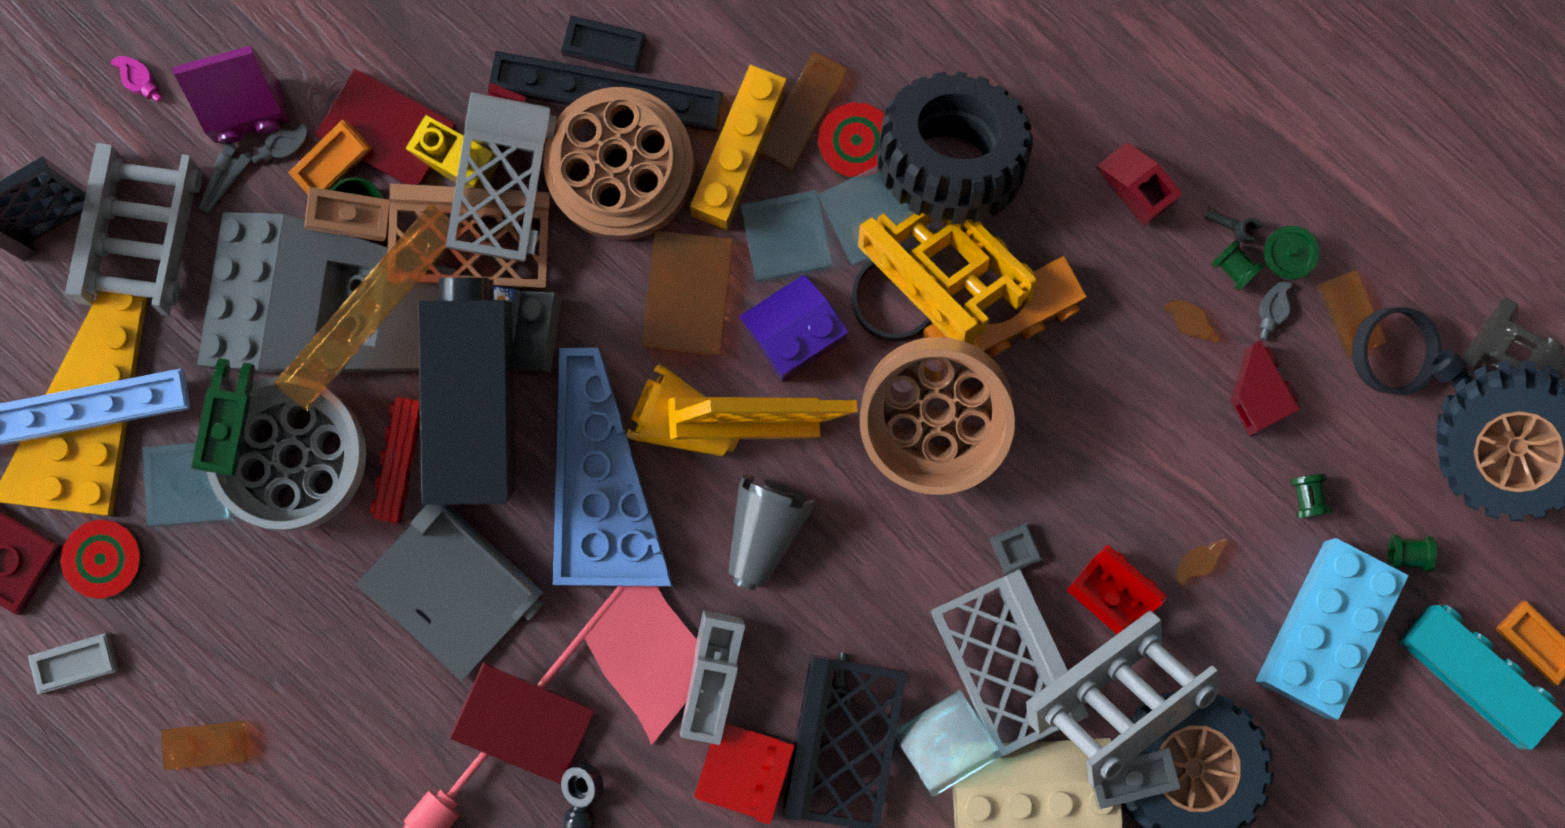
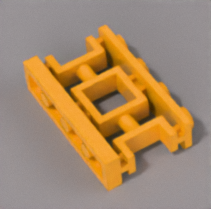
(931, 287)

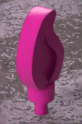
(136, 77)

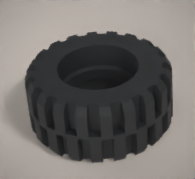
(963, 110)

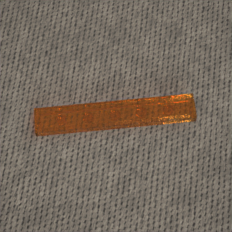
(366, 308)

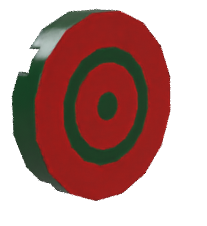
(850, 139)
(101, 559)

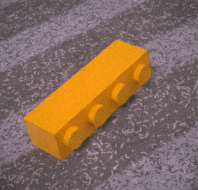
(738, 147)

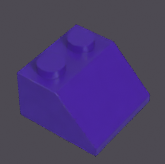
(794, 327)

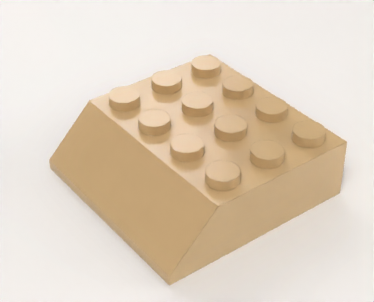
(1033, 789)

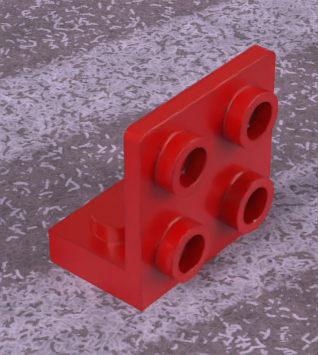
(745, 772)

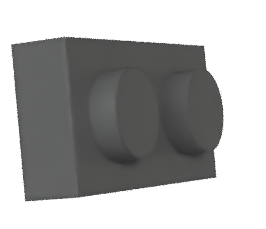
(1140, 778)

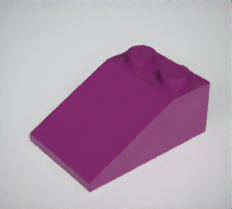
(233, 94)

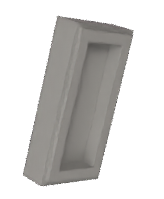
(73, 663)

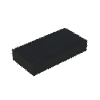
(603, 44)

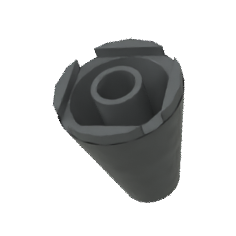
(764, 529)

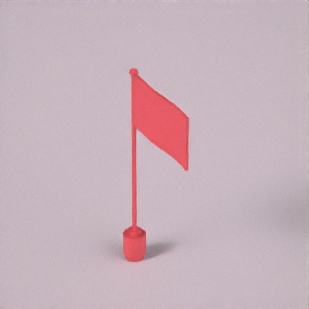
(640, 652)

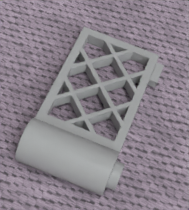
(509, 126)

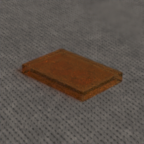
(687, 293)

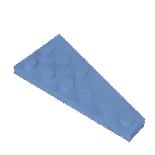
(600, 504)

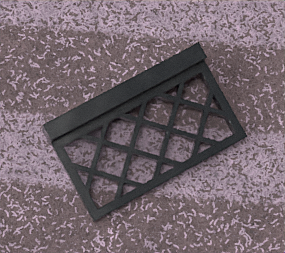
(35, 203)
(809, 736)

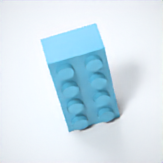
(1331, 628)

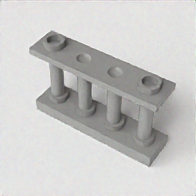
(102, 205)
(1110, 663)

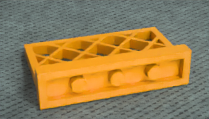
(752, 417)

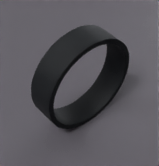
(869, 328)
(1360, 349)

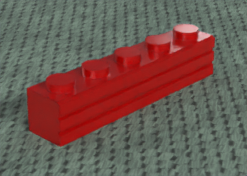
(396, 460)

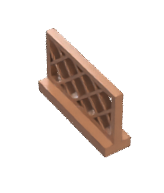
(416, 198)

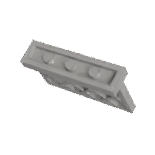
(1034, 638)

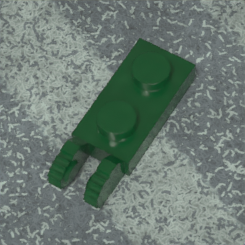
(223, 421)

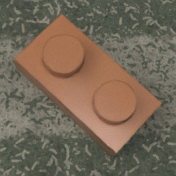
(346, 214)

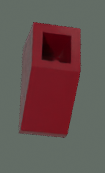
(1139, 183)
(1260, 392)

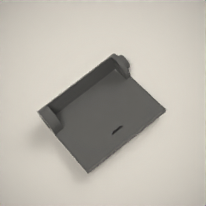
(456, 582)

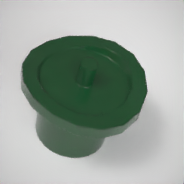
(1291, 252)

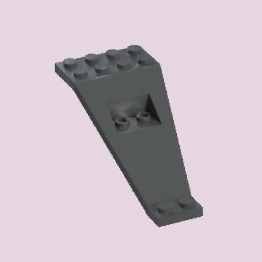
(284, 283)

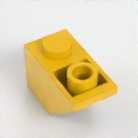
(442, 148)

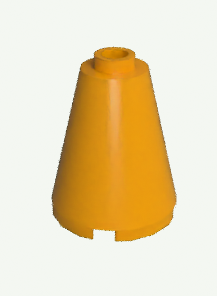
(653, 416)

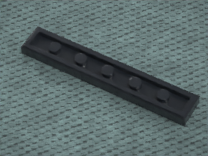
(566, 83)

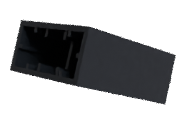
(466, 394)

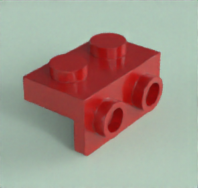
(1115, 590)

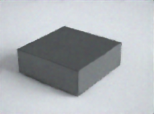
(1015, 548)

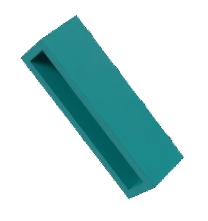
(1481, 677)

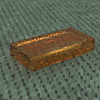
(1347, 308)

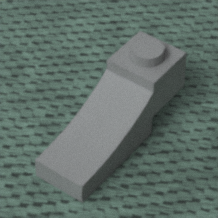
(712, 677)

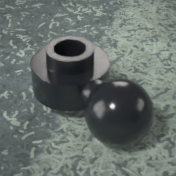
(580, 795)

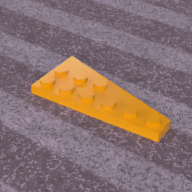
(83, 466)

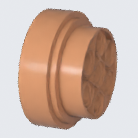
(636, 212)
(908, 454)

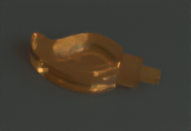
(1190, 320)
(1199, 561)

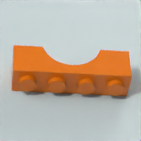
(1055, 296)

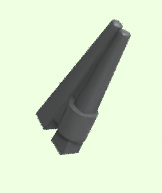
(223, 177)

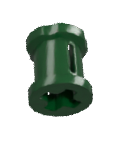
(1237, 265)
(1302, 487)
(1412, 553)

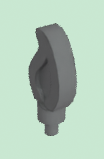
(282, 145)
(1274, 308)

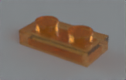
(204, 745)

